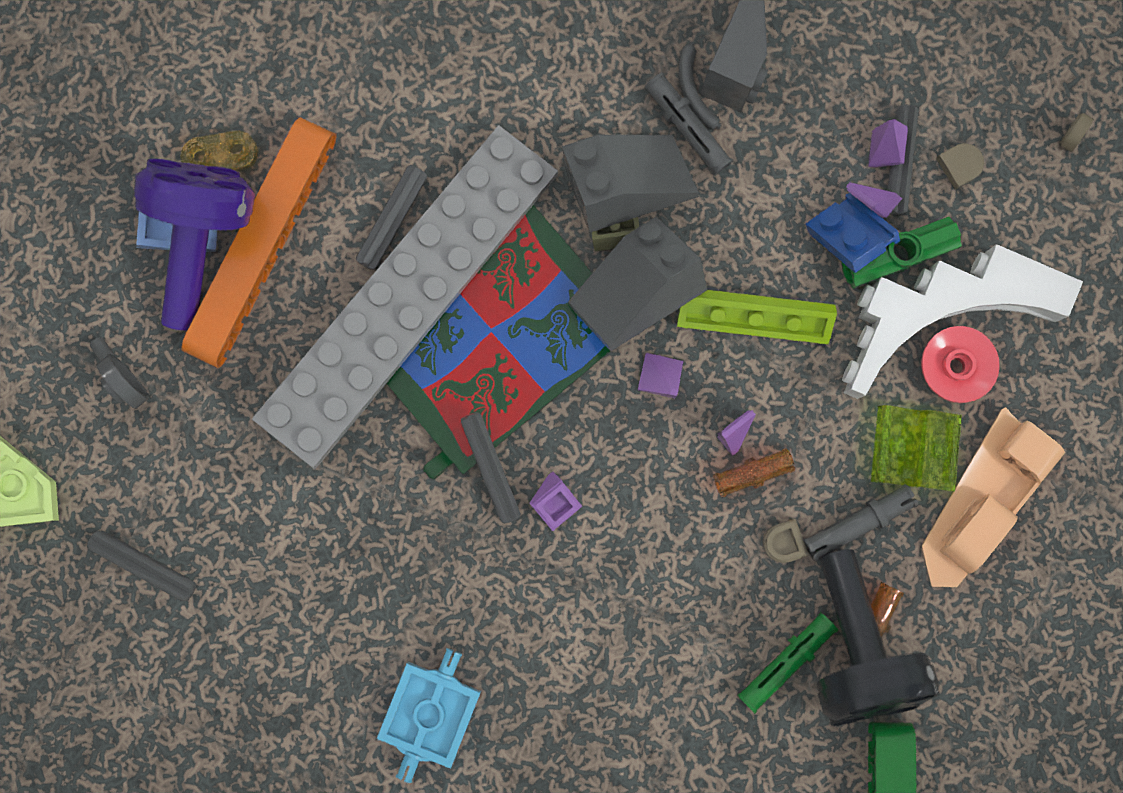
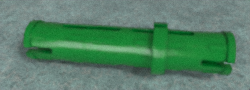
(788, 662)

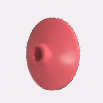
(978, 363)

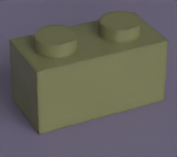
(610, 236)

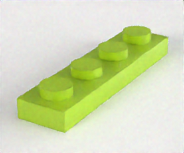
(759, 316)

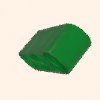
(892, 757)

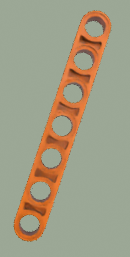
(255, 245)

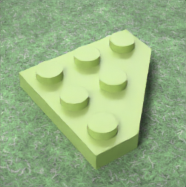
(25, 490)

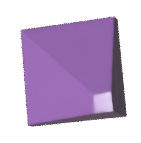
(888, 144)
(878, 200)
(660, 375)
(735, 432)
(554, 501)

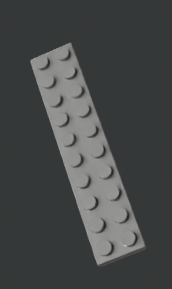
(405, 297)

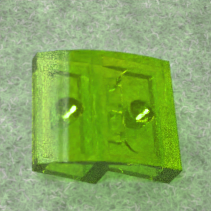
(916, 448)

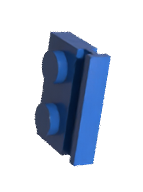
(852, 232)

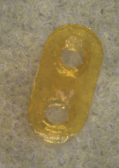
(218, 150)

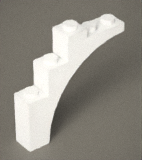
(1000, 283)

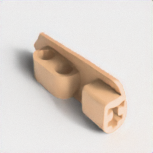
(987, 498)

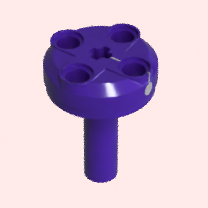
(194, 201)

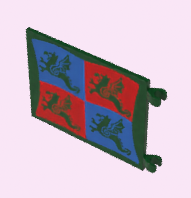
(501, 345)

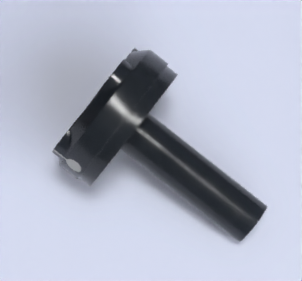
(875, 682)

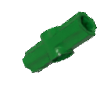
(920, 245)

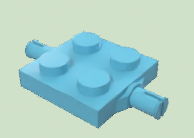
(428, 715)

